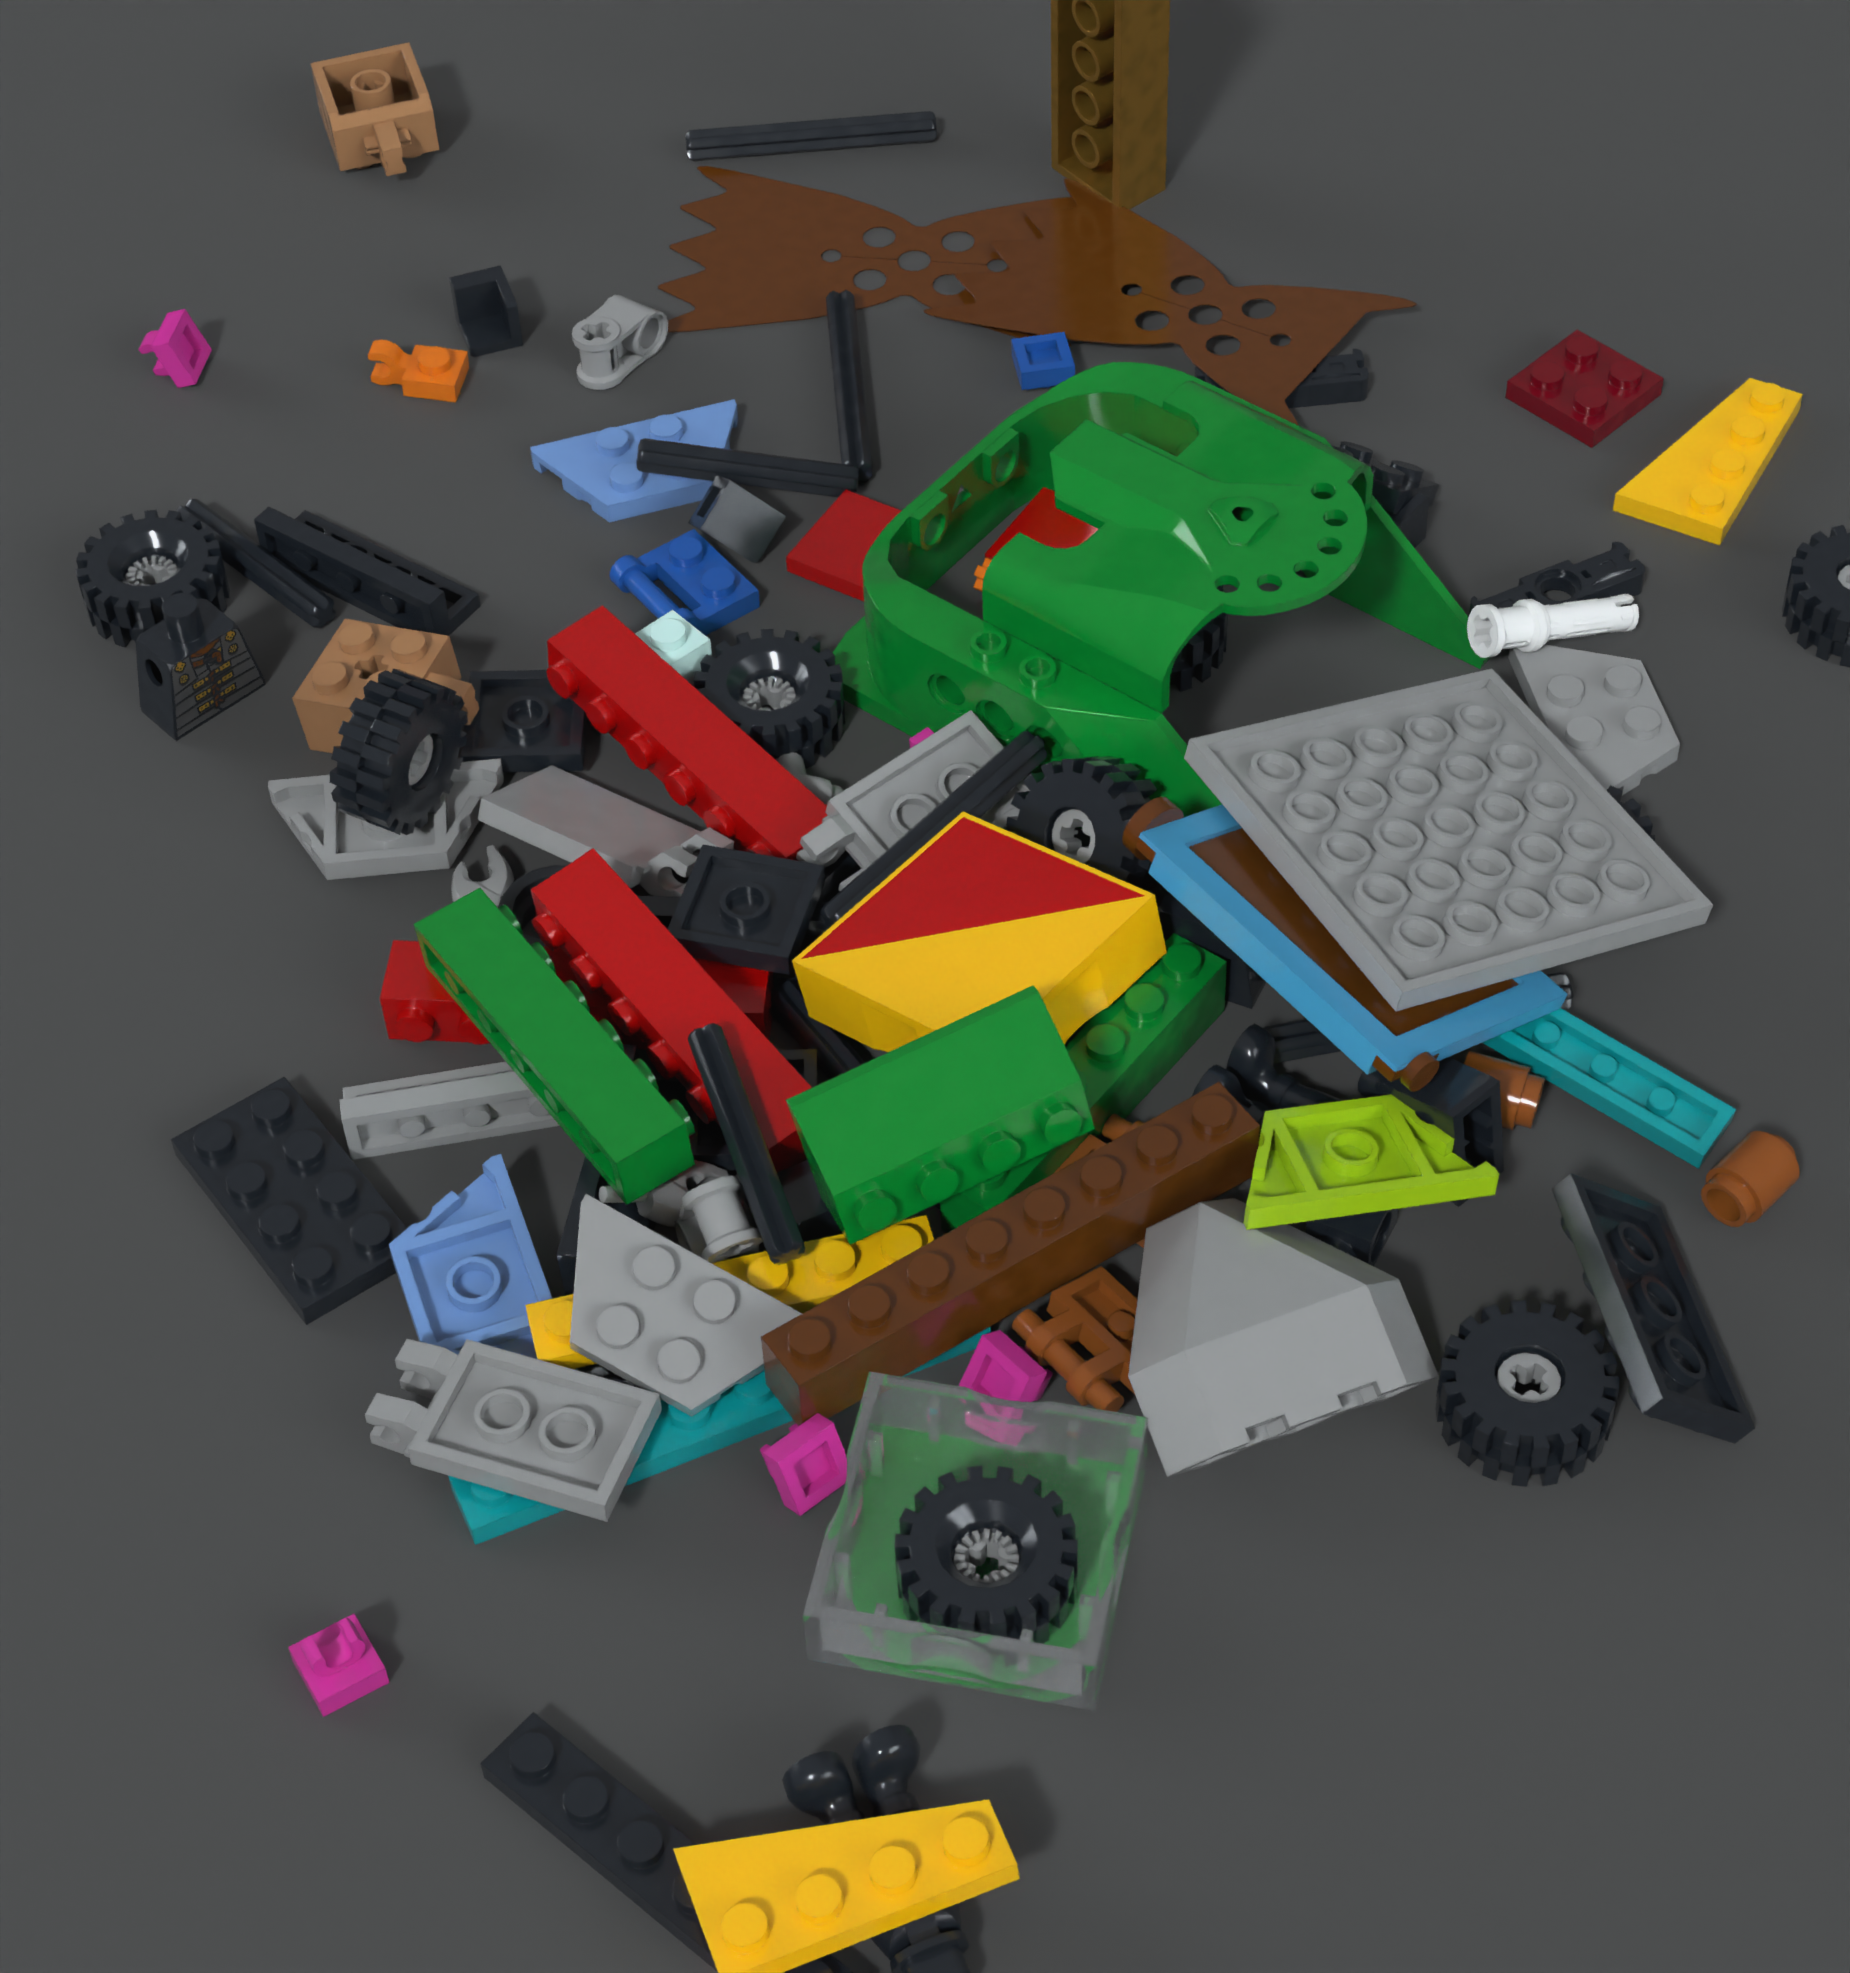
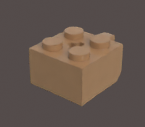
(375, 108)
(357, 656)

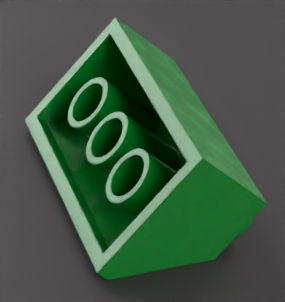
(940, 1114)

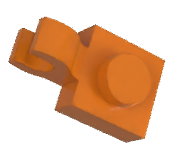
(425, 374)

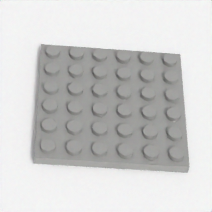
(1445, 837)

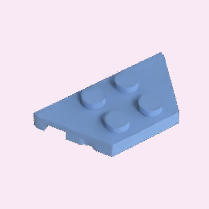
(604, 469)
(472, 1268)

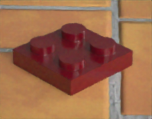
(1584, 388)

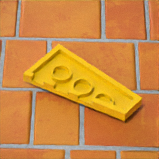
(1714, 466)
(829, 1886)

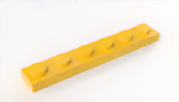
(802, 1283)

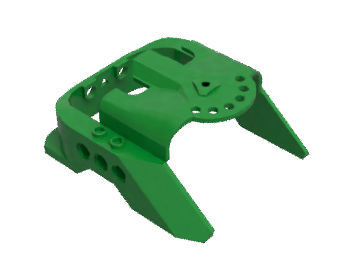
(1085, 636)

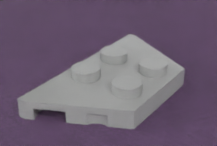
(1599, 711)
(354, 848)
(664, 1312)

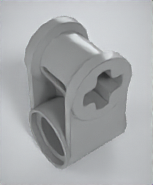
(617, 341)
(716, 1222)

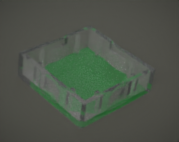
(905, 1441)

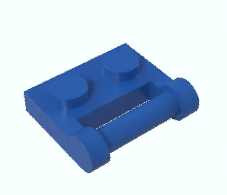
(692, 573)

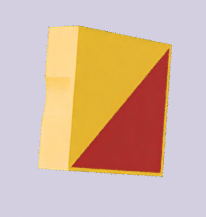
(971, 926)

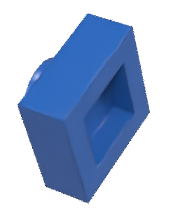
(1042, 360)

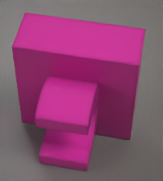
(178, 347)
(1005, 1370)
(807, 1463)
(338, 1665)

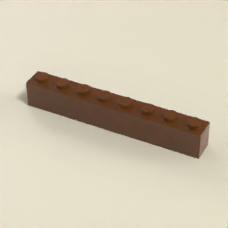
(1009, 1255)

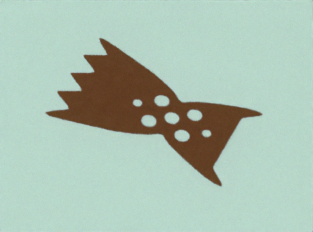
(770, 242)
(1092, 251)

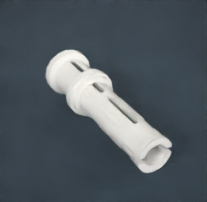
(1532, 624)

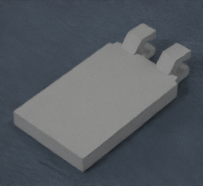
(901, 793)
(575, 815)
(517, 1424)

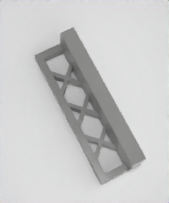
(439, 1110)

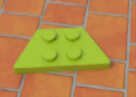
(1355, 1162)

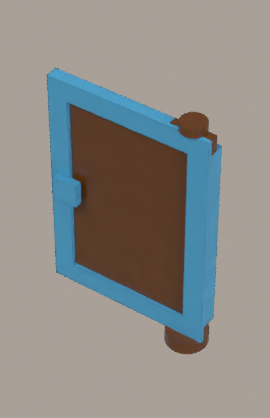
(1260, 917)

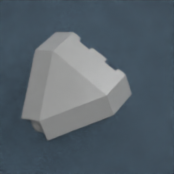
(1260, 1334)

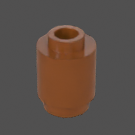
(1518, 1088)
(1750, 1178)

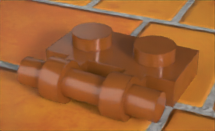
(1100, 1317)

